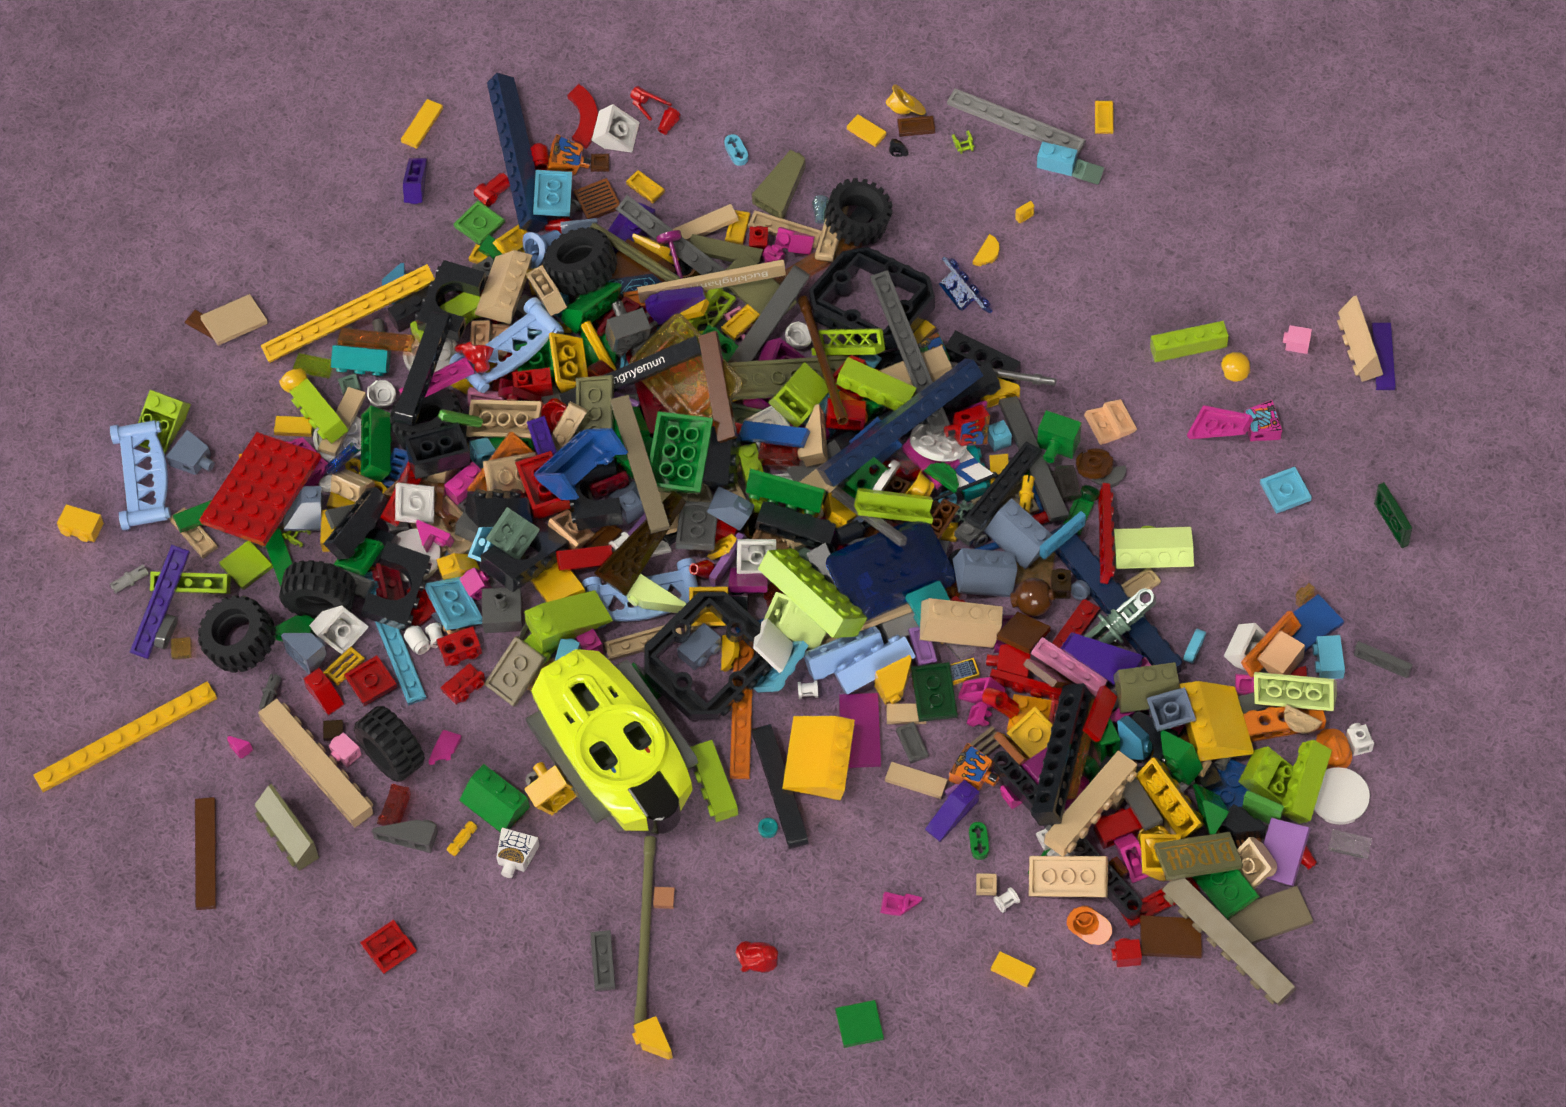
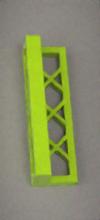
(713, 296)
(852, 349)
(893, 505)

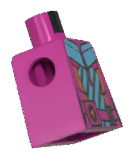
(1265, 422)

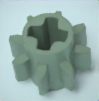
(963, 505)

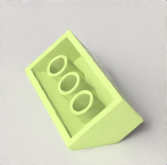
(1153, 547)
(1295, 691)

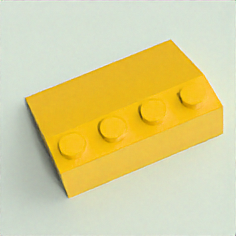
(1219, 721)
(818, 755)
(1169, 799)

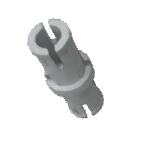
(129, 578)

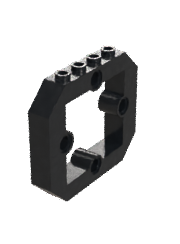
(837, 281)
(684, 697)

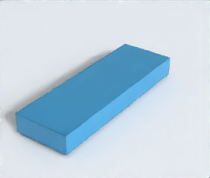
(1062, 535)

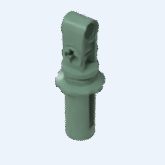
(1122, 618)

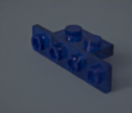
(960, 289)

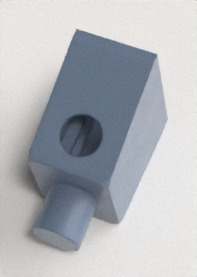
(190, 455)

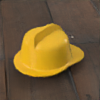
(903, 103)
(921, 486)

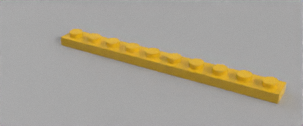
(347, 313)
(125, 736)

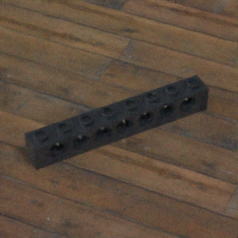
(1061, 754)

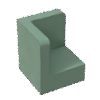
(1087, 171)

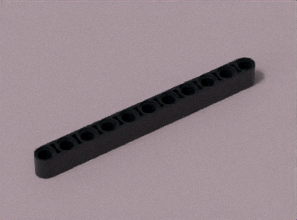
(1025, 782)

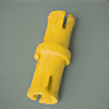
(1026, 492)

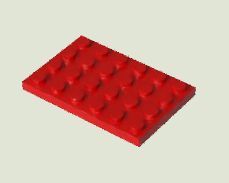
(260, 489)

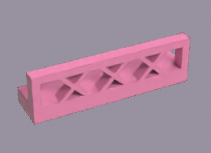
(1068, 665)

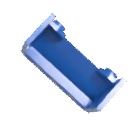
(578, 459)

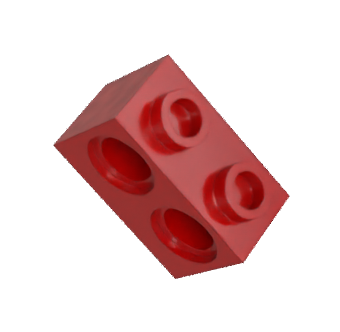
(457, 642)

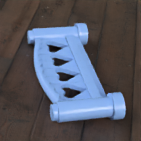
(537, 319)
(129, 438)
(680, 580)

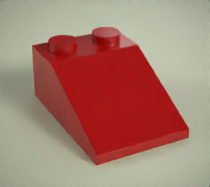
(541, 500)

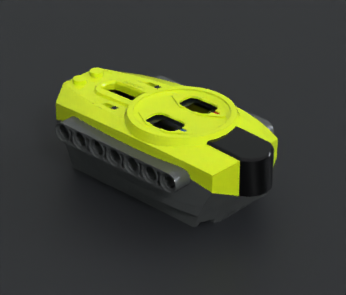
(612, 742)

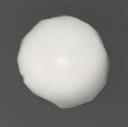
(798, 335)
(381, 393)

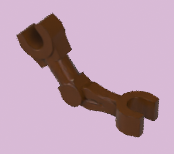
(438, 508)

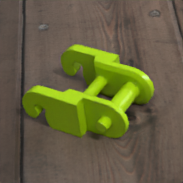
(958, 144)
(292, 540)

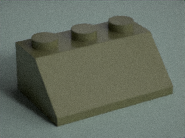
(1139, 683)

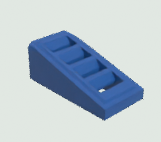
(398, 457)

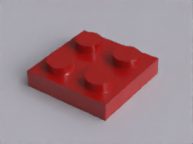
(370, 680)

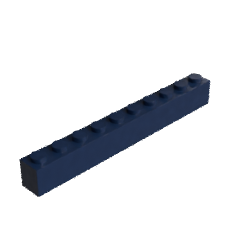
(515, 149)
(899, 422)
(1142, 636)

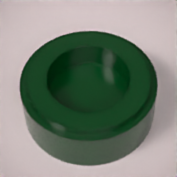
(1090, 493)

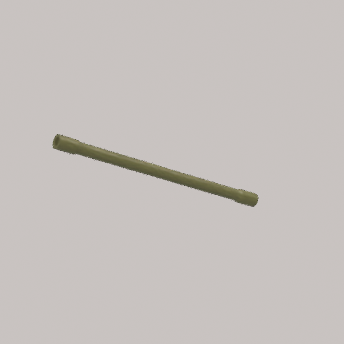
(649, 853)

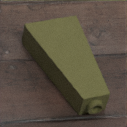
(780, 185)

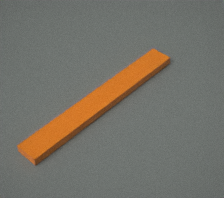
(741, 721)

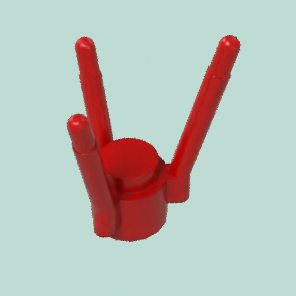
(640, 96)

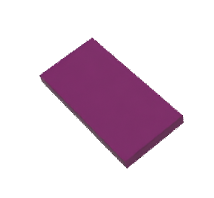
(866, 731)

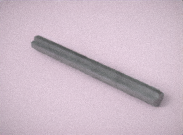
(877, 523)

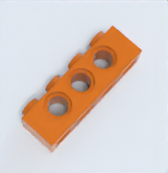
(1275, 727)

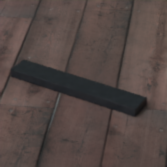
(1003, 485)

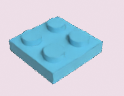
(1285, 490)

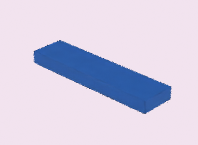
(774, 434)

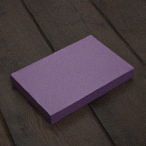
(1286, 845)

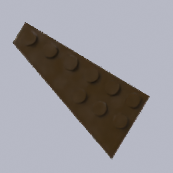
(632, 555)

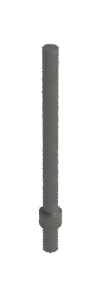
(1036, 379)

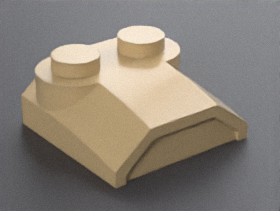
(1256, 862)

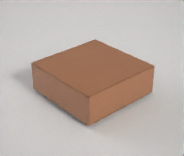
(664, 897)

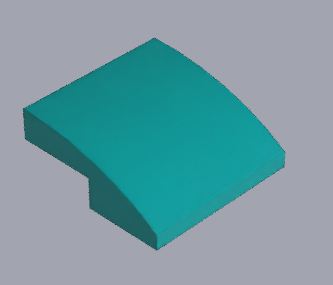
(933, 591)

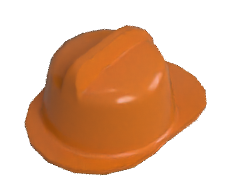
(1341, 752)
(1089, 925)

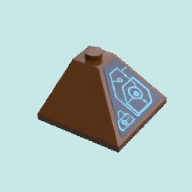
(634, 275)

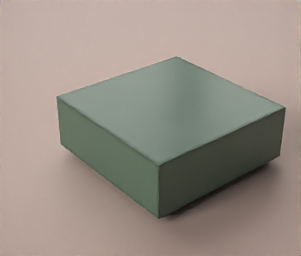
(349, 381)

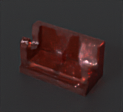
(778, 455)
(394, 805)

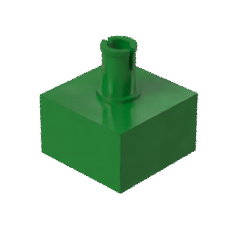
(1058, 436)

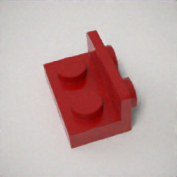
(463, 684)

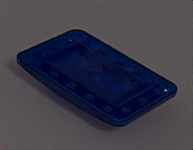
(881, 573)

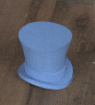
(537, 245)

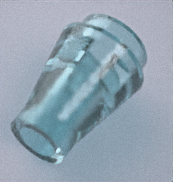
(819, 206)

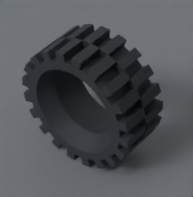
(862, 195)

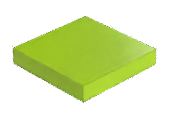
(246, 565)

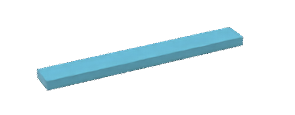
(400, 658)

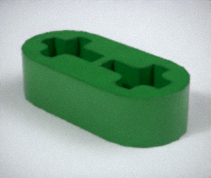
(974, 841)

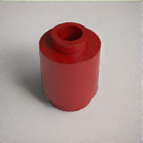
(540, 156)

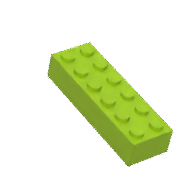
(812, 593)

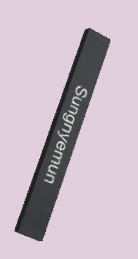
(648, 366)

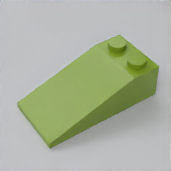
(566, 618)

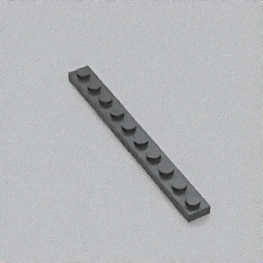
(906, 343)

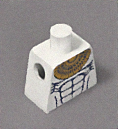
(515, 851)

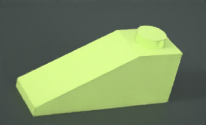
(653, 597)

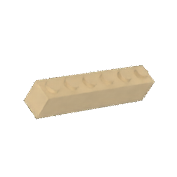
(1091, 803)

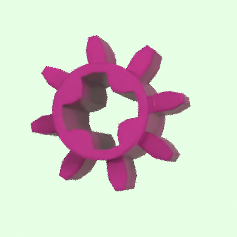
(773, 253)

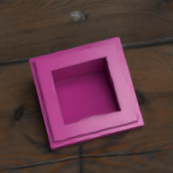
(1244, 684)
(239, 746)
(1010, 798)

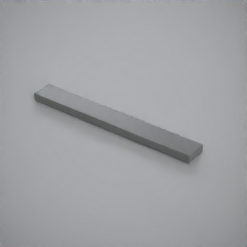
(1014, 120)

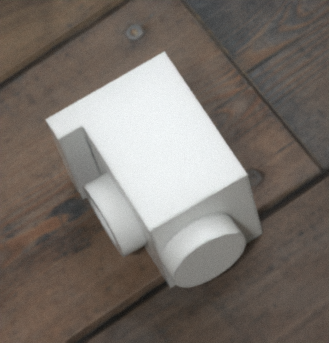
(1362, 744)

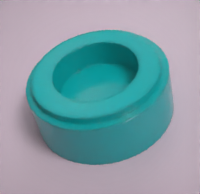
(767, 827)

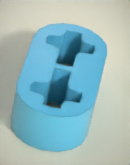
(733, 151)
(1194, 646)

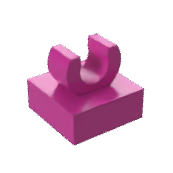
(977, 715)

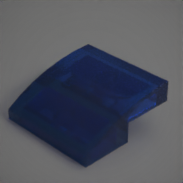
(342, 458)

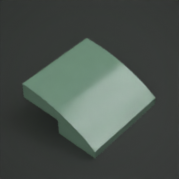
(512, 533)

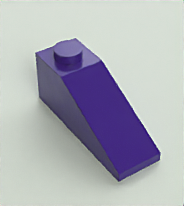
(415, 180)
(670, 302)
(953, 810)

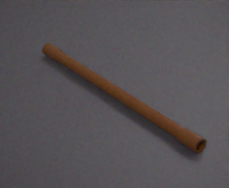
(839, 409)

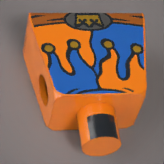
(566, 156)
(973, 768)

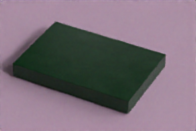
(1393, 515)
(934, 692)

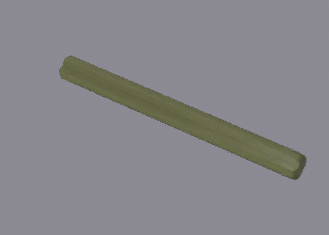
(637, 256)

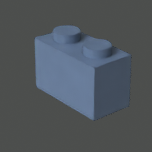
(699, 647)

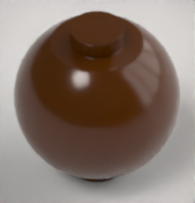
(1033, 597)

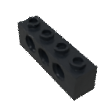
(978, 351)

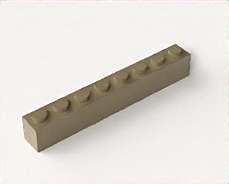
(1229, 939)

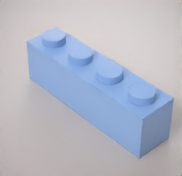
(827, 657)
(863, 669)

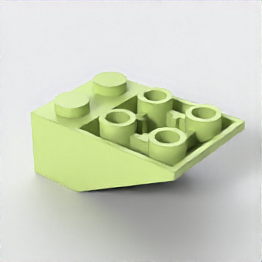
(794, 621)

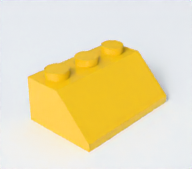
(568, 360)

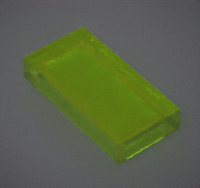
(313, 365)

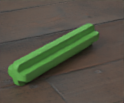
(463, 419)

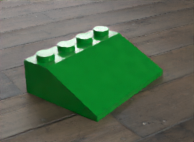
(680, 452)
(785, 491)

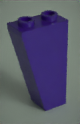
(1100, 656)

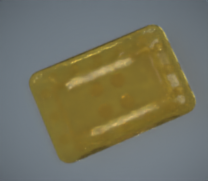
(684, 386)

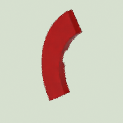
(588, 115)

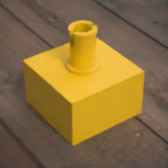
(550, 790)

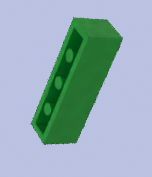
(375, 443)

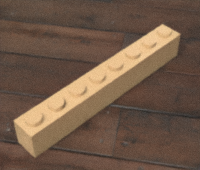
(316, 763)

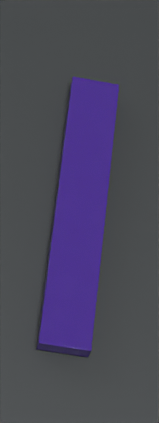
(159, 601)

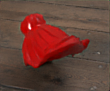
(476, 354)
(553, 411)
(757, 956)

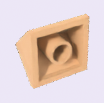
(564, 526)
(1282, 654)

